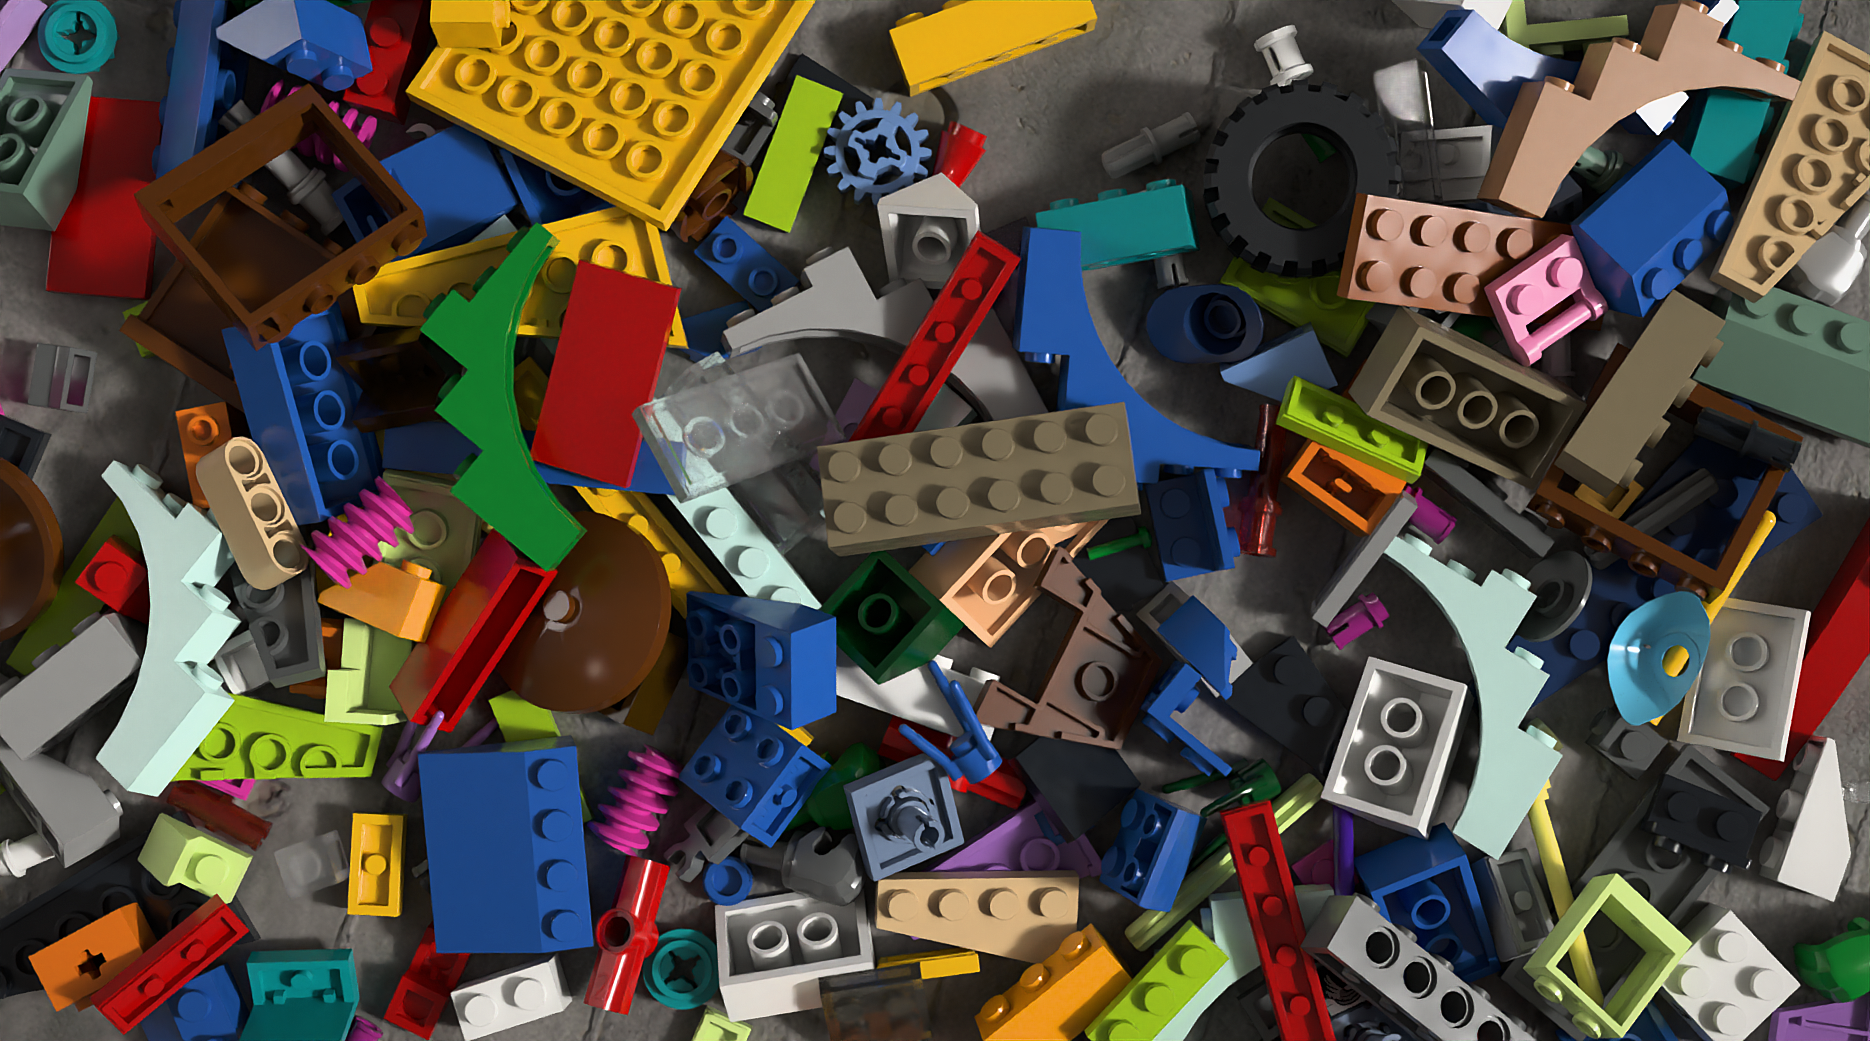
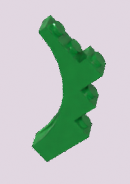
(481, 404)

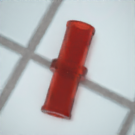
(220, 813)

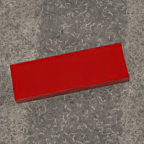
(169, 964)

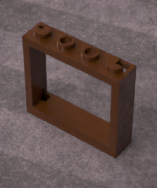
(248, 150)
(1641, 551)

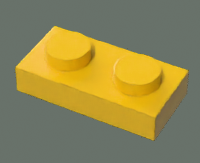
(377, 864)

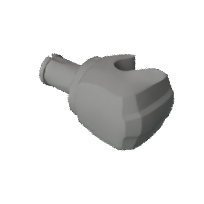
(1833, 260)

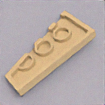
(985, 911)

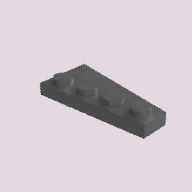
(286, 623)

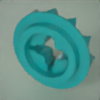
(64, 19)
(681, 992)

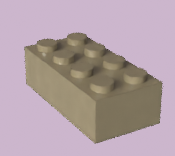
(1466, 398)

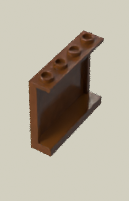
(257, 260)

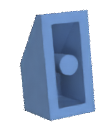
(1280, 359)

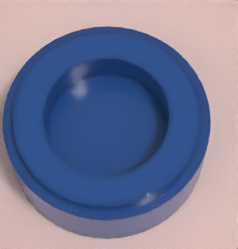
(728, 882)

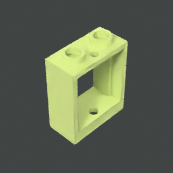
(1642, 923)

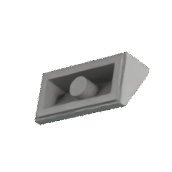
(1512, 903)

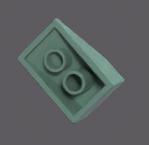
(40, 144)

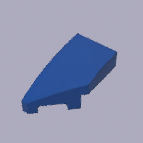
(706, 329)
(1202, 643)

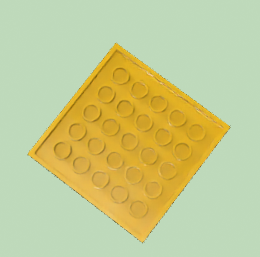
(615, 89)

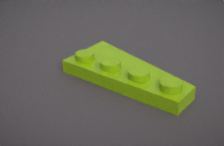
(281, 741)

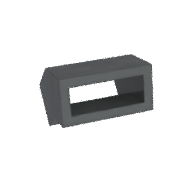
(62, 378)

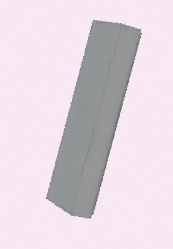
(1361, 560)

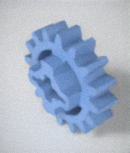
(857, 143)

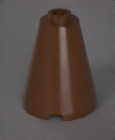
(713, 197)

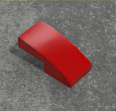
(426, 987)

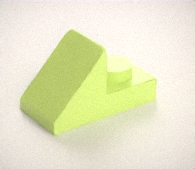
(193, 858)

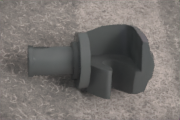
(827, 878)

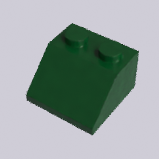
(889, 619)

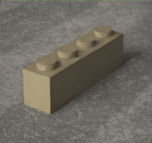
(1641, 393)

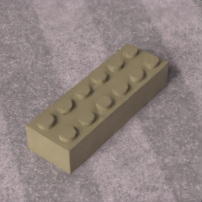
(978, 480)

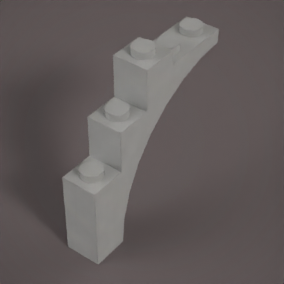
(843, 306)

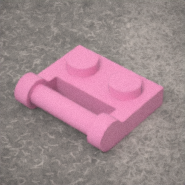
(1538, 286)

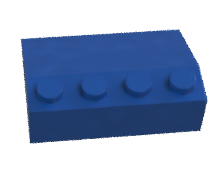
(506, 847)

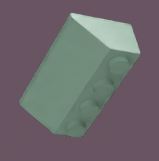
(1793, 361)

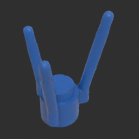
(972, 751)

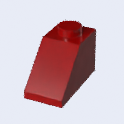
(119, 579)

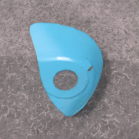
(1637, 674)

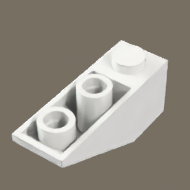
(1811, 832)

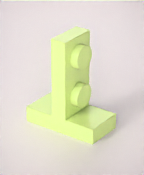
(1563, 36)

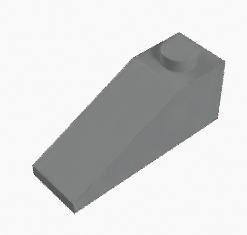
(61, 804)

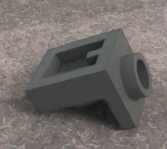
(1622, 744)

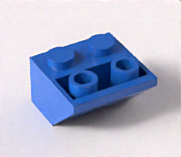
(1151, 850)

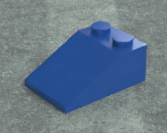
(1434, 896)

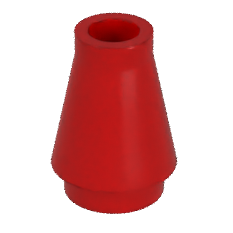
(958, 152)

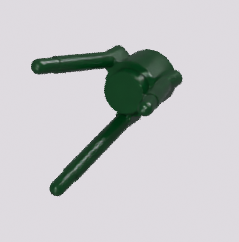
(1250, 784)

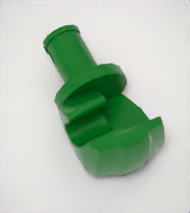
(828, 800)
(1838, 966)

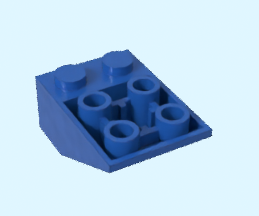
(449, 178)
(763, 656)

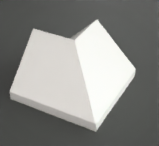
(927, 230)

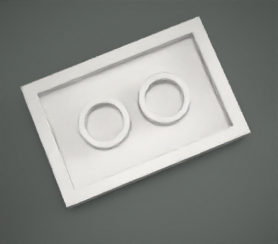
(1747, 680)

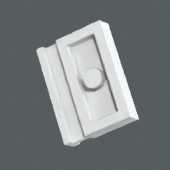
(1464, 160)

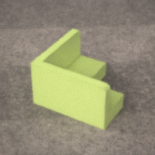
(368, 666)

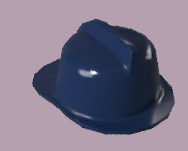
(1205, 324)

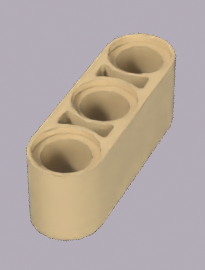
(252, 513)

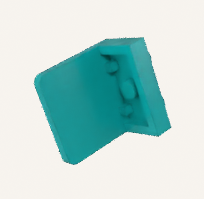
(301, 995)

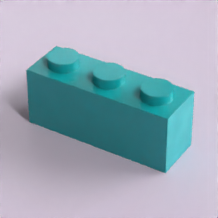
(1128, 227)

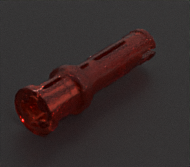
(1264, 510)

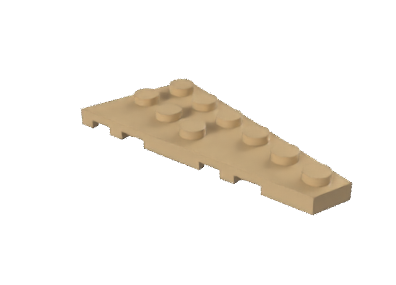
(1808, 172)

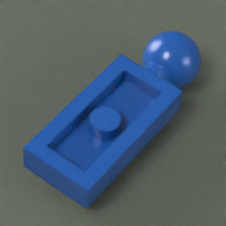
(745, 265)

